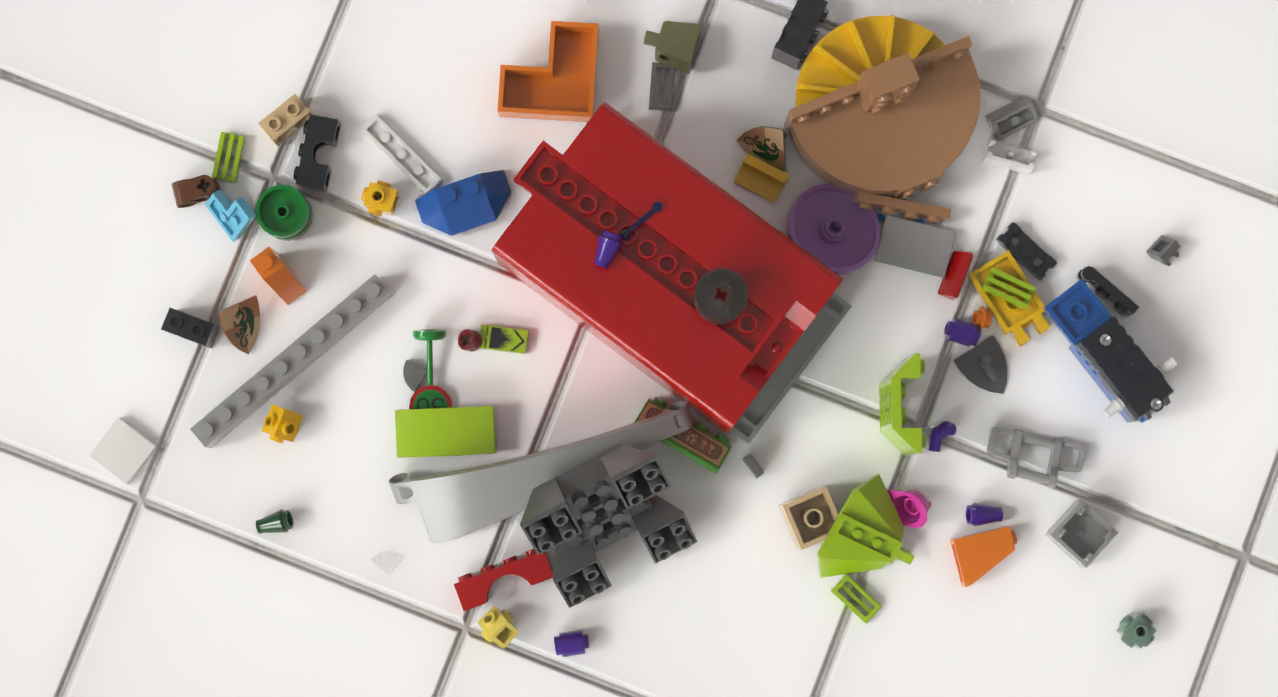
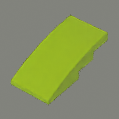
(445, 431)

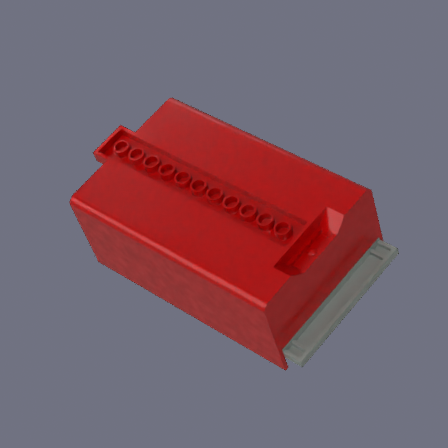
(646, 295)

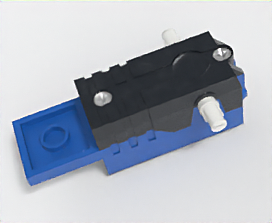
(1111, 355)

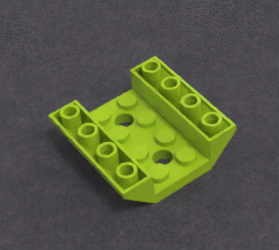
(891, 392)

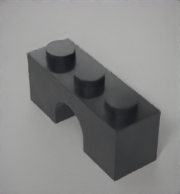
(319, 132)

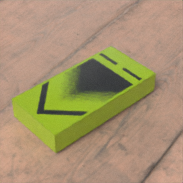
(504, 339)

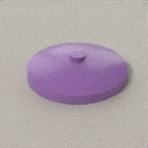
(833, 228)

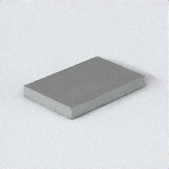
(915, 246)

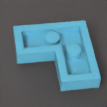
(232, 218)

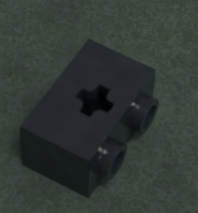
(190, 327)

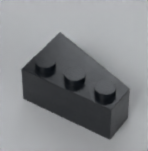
(800, 32)

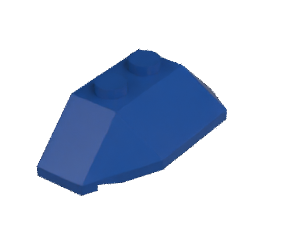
(465, 203)

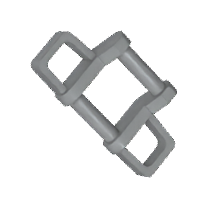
(1053, 468)

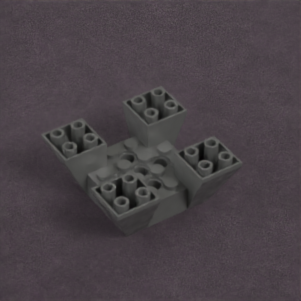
(597, 507)

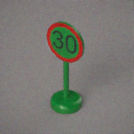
(430, 395)

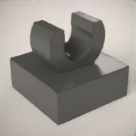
(1164, 249)

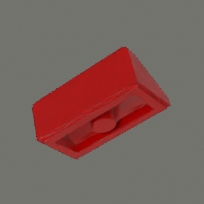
(955, 274)

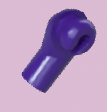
(940, 432)

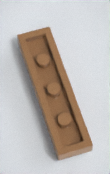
(892, 205)

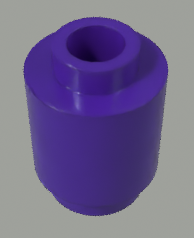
(962, 332)
(571, 643)

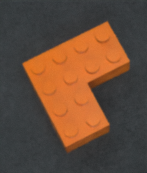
(563, 88)

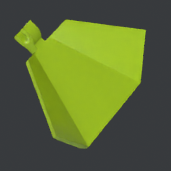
(864, 533)

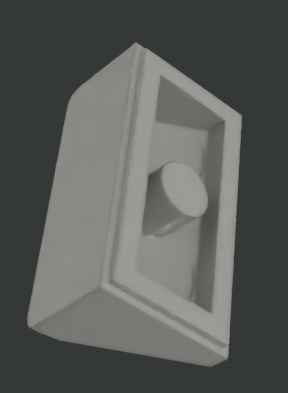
(1012, 117)

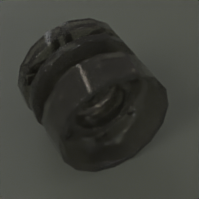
(719, 311)

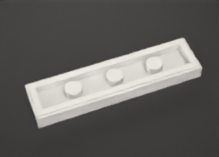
(402, 154)

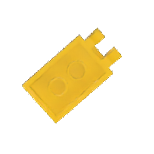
(1008, 316)

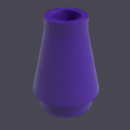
(608, 246)
(981, 514)

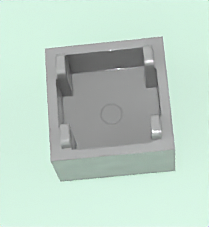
(1081, 533)

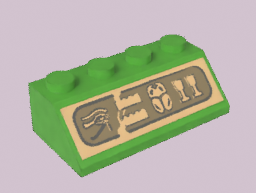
(694, 443)

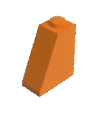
(278, 275)
(981, 552)

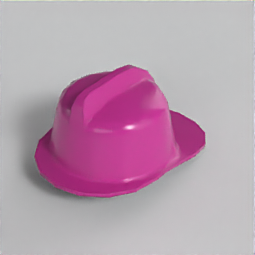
(911, 507)

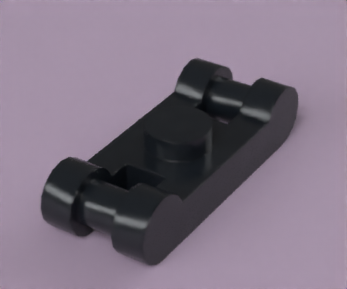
(1026, 251)

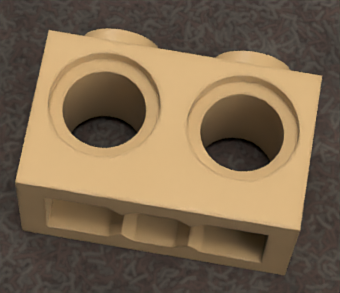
(285, 120)

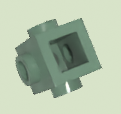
(1128, 629)

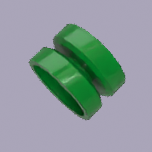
(270, 212)

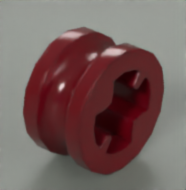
(463, 340)

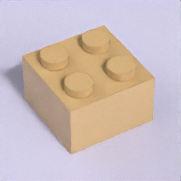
(809, 516)

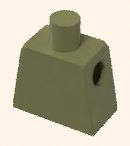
(675, 44)

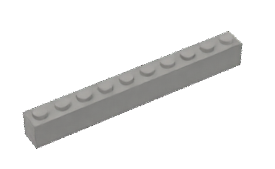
(291, 362)

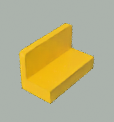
(761, 178)

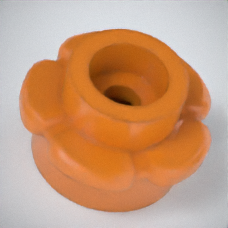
(982, 318)

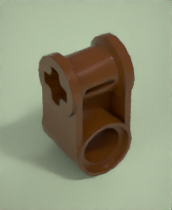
(190, 191)

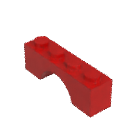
(475, 590)

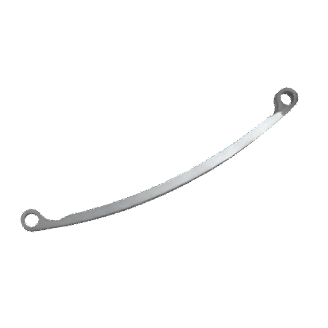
(486, 494)

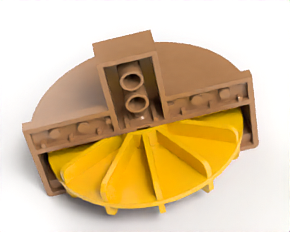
(884, 106)

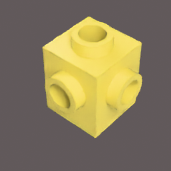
(498, 627)

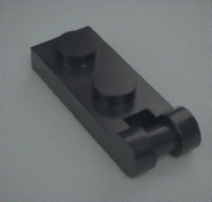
(1107, 290)

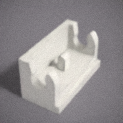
(1009, 156)

